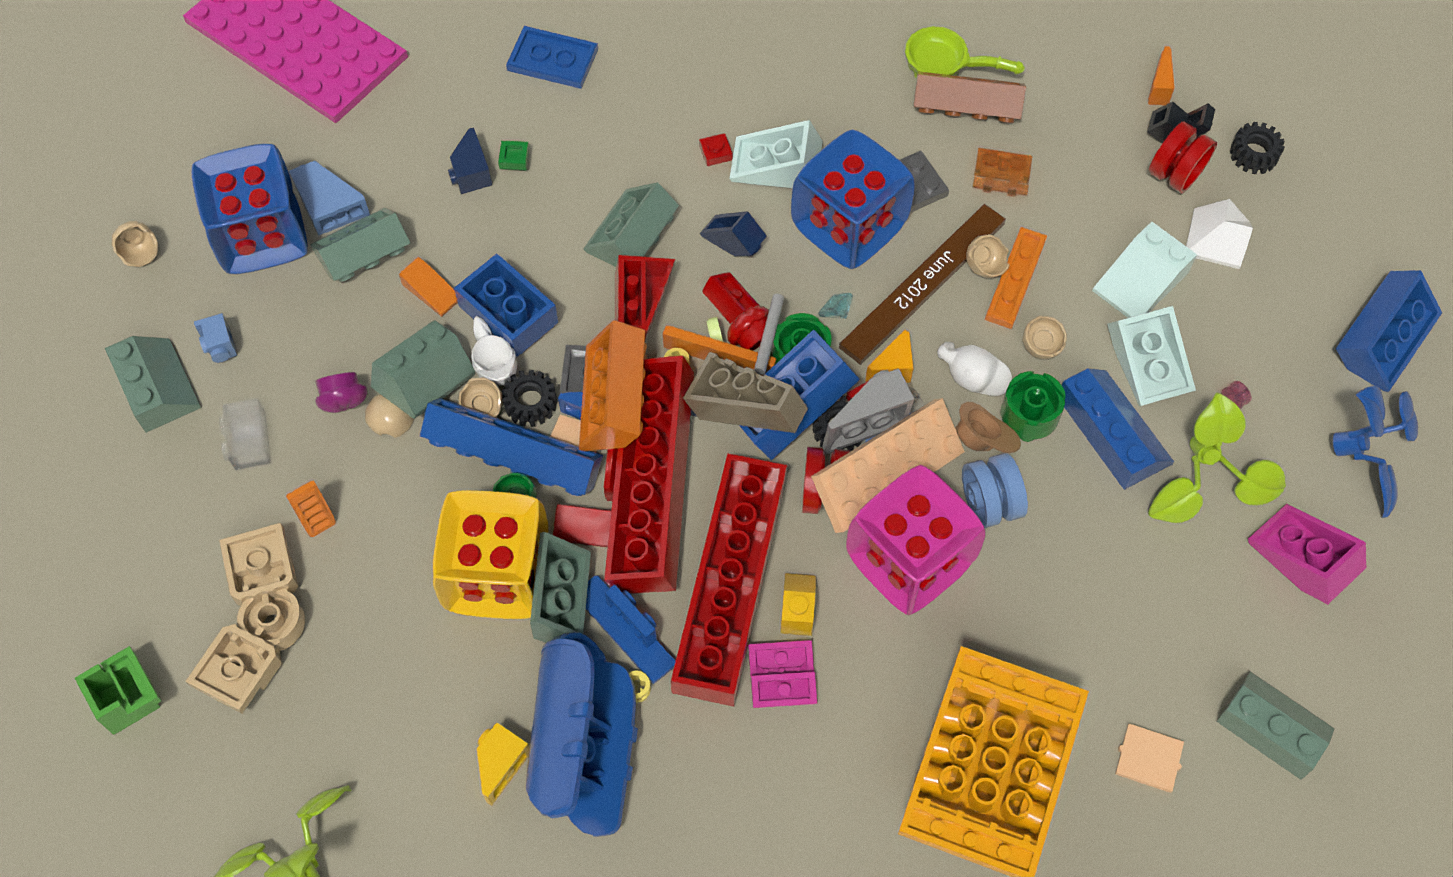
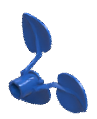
(1358, 441)

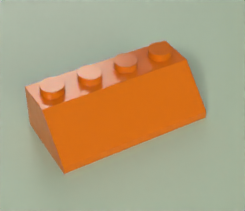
(613, 388)

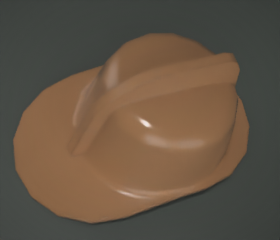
(983, 431)

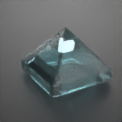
(837, 306)

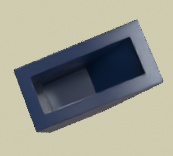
(469, 165)
(735, 233)

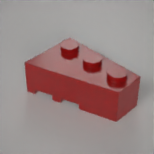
(640, 289)

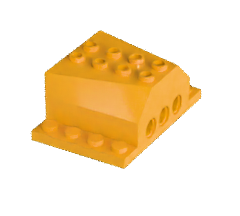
(994, 764)

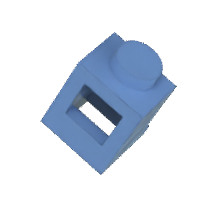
(216, 338)

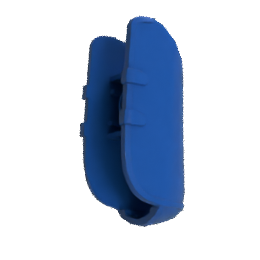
(581, 735)

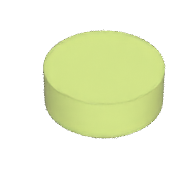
(714, 328)

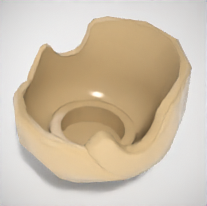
(135, 244)
(987, 256)
(1044, 337)
(482, 396)
(386, 417)

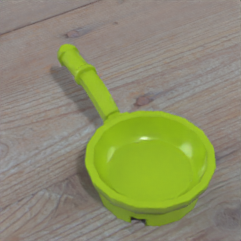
(945, 52)

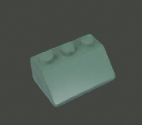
(632, 223)
(361, 244)
(422, 369)
(152, 380)
(559, 588)
(1276, 726)

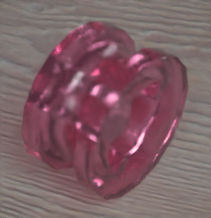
(1237, 393)

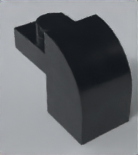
(1170, 115)

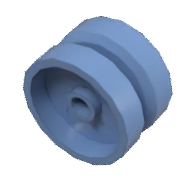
(995, 489)

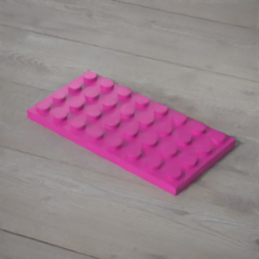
(303, 47)

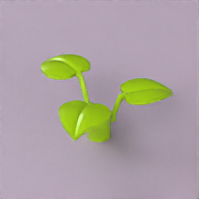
(1217, 424)
(298, 864)

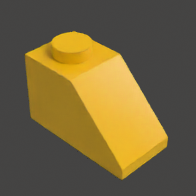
(798, 604)
(499, 759)

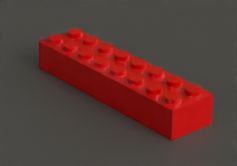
(652, 484)
(729, 580)

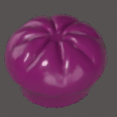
(340, 392)

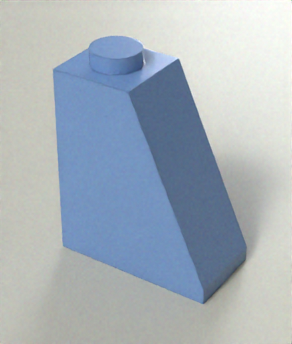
(327, 197)

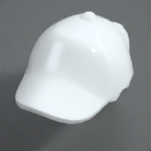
(492, 355)
(976, 369)

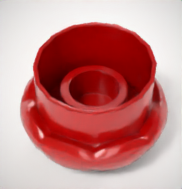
(748, 328)

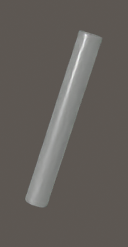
(769, 334)

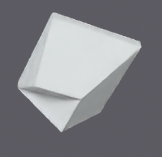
(1219, 234)

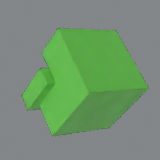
(119, 691)

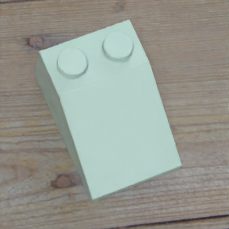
(774, 154)
(1145, 272)
(1152, 355)

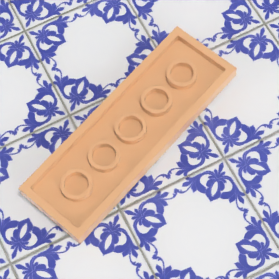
(853, 480)

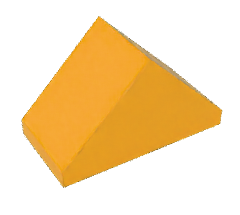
(895, 356)

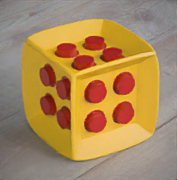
(488, 553)

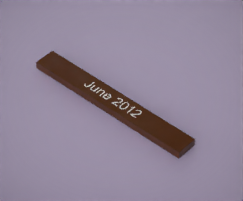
(919, 286)

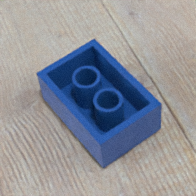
(507, 303)

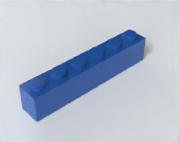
(510, 446)

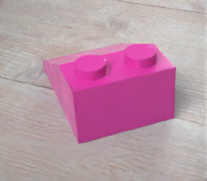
(1310, 552)

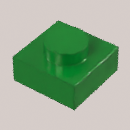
(513, 155)

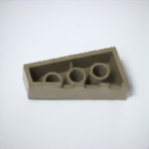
(743, 397)

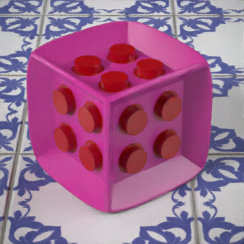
(914, 539)

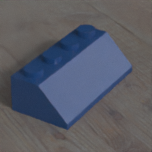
(1390, 329)
(818, 379)
(1114, 427)

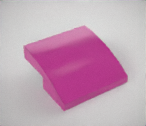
(782, 674)

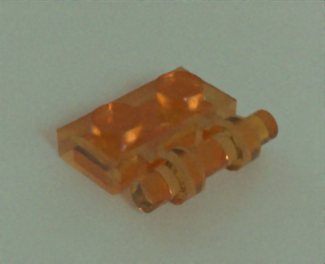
(1002, 166)

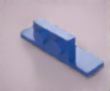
(628, 628)

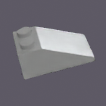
(871, 411)

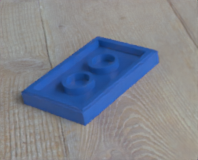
(552, 57)

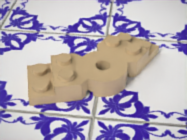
(248, 653)

